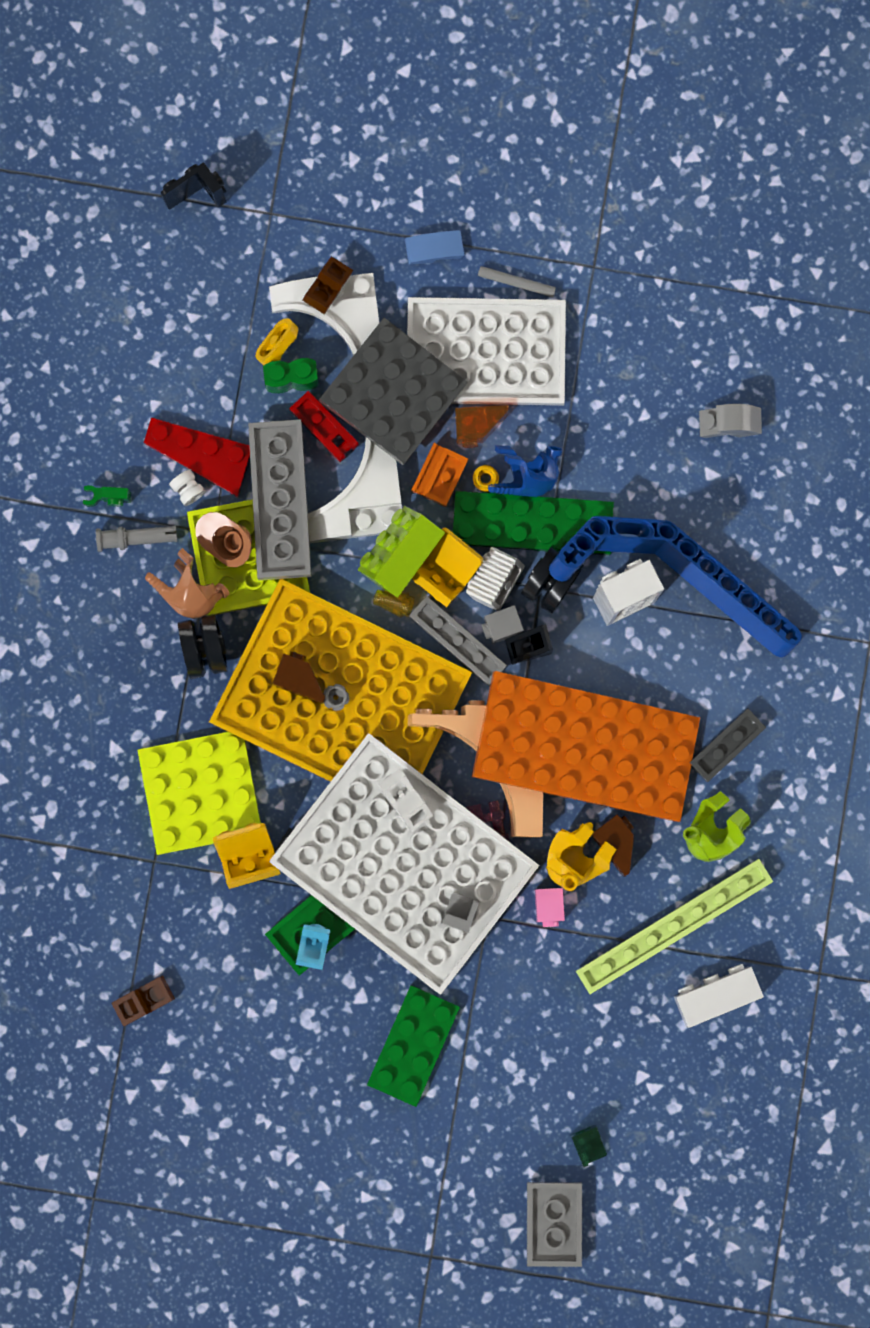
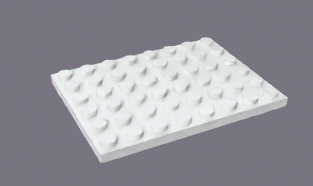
(396, 881)

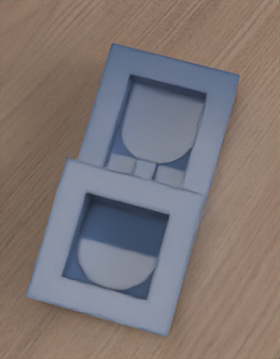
(434, 246)

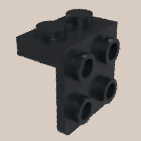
(194, 179)

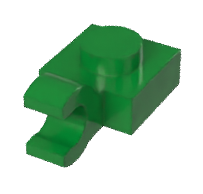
(111, 495)

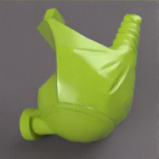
(709, 842)

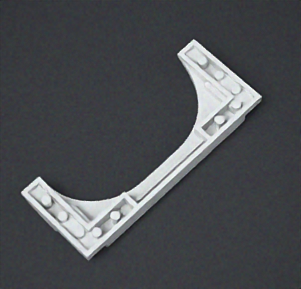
(374, 492)

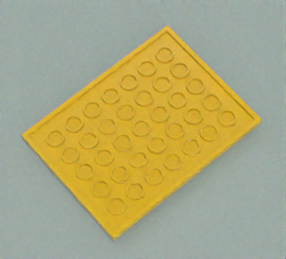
(377, 668)

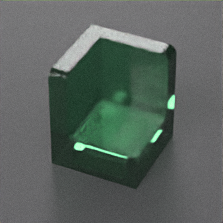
(588, 1145)

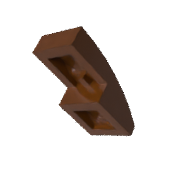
(327, 285)
(143, 1001)

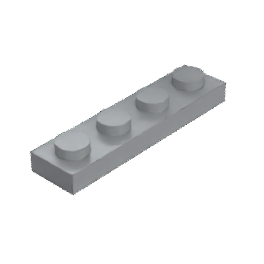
(457, 640)

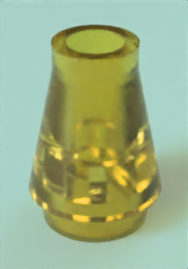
(398, 606)

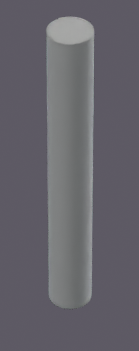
(516, 281)

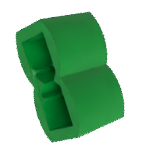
(297, 375)

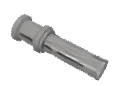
(122, 538)

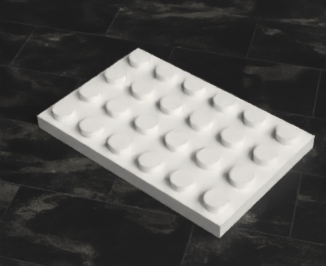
(500, 346)

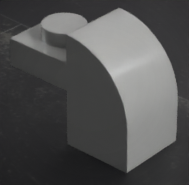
(730, 419)

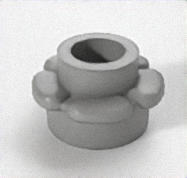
(338, 690)

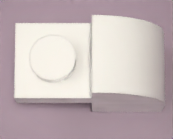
(405, 800)

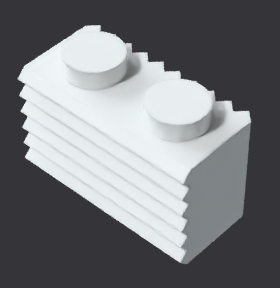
(495, 579)

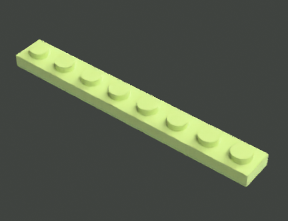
(674, 926)

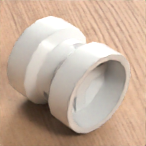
(187, 487)

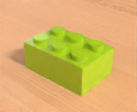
(400, 550)

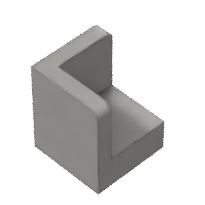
(460, 912)

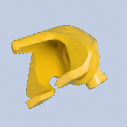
(568, 864)

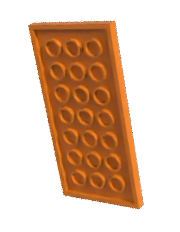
(586, 746)

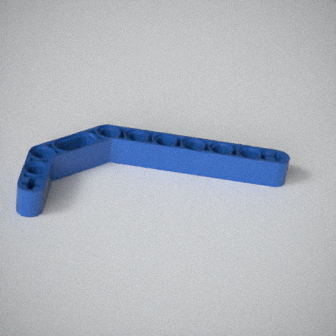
(691, 563)

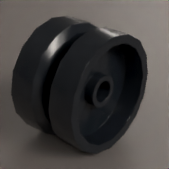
(541, 579)
(207, 645)

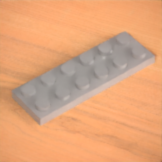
(279, 500)

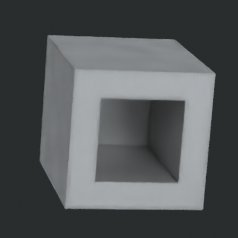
(502, 624)

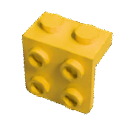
(448, 568)
(246, 854)

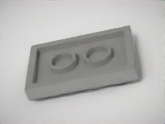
(554, 1224)

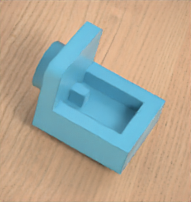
(313, 946)

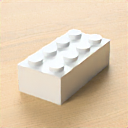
(627, 592)

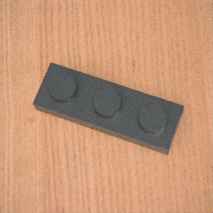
(727, 745)

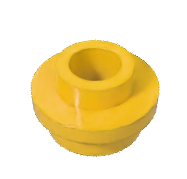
(485, 470)

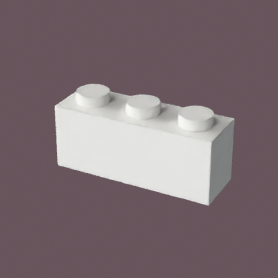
(718, 995)

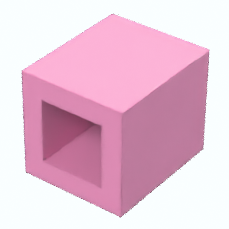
(549, 906)

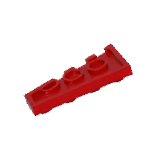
(205, 454)

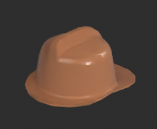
(224, 539)

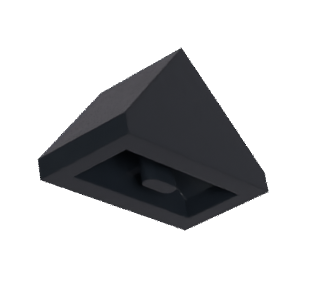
(529, 645)

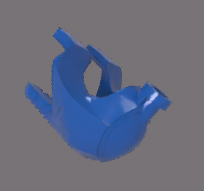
(529, 478)

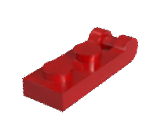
(323, 425)

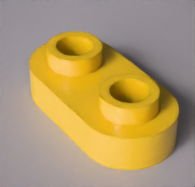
(277, 341)

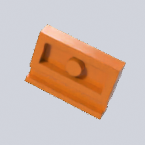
(440, 475)

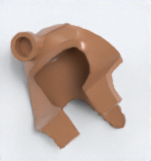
(187, 596)

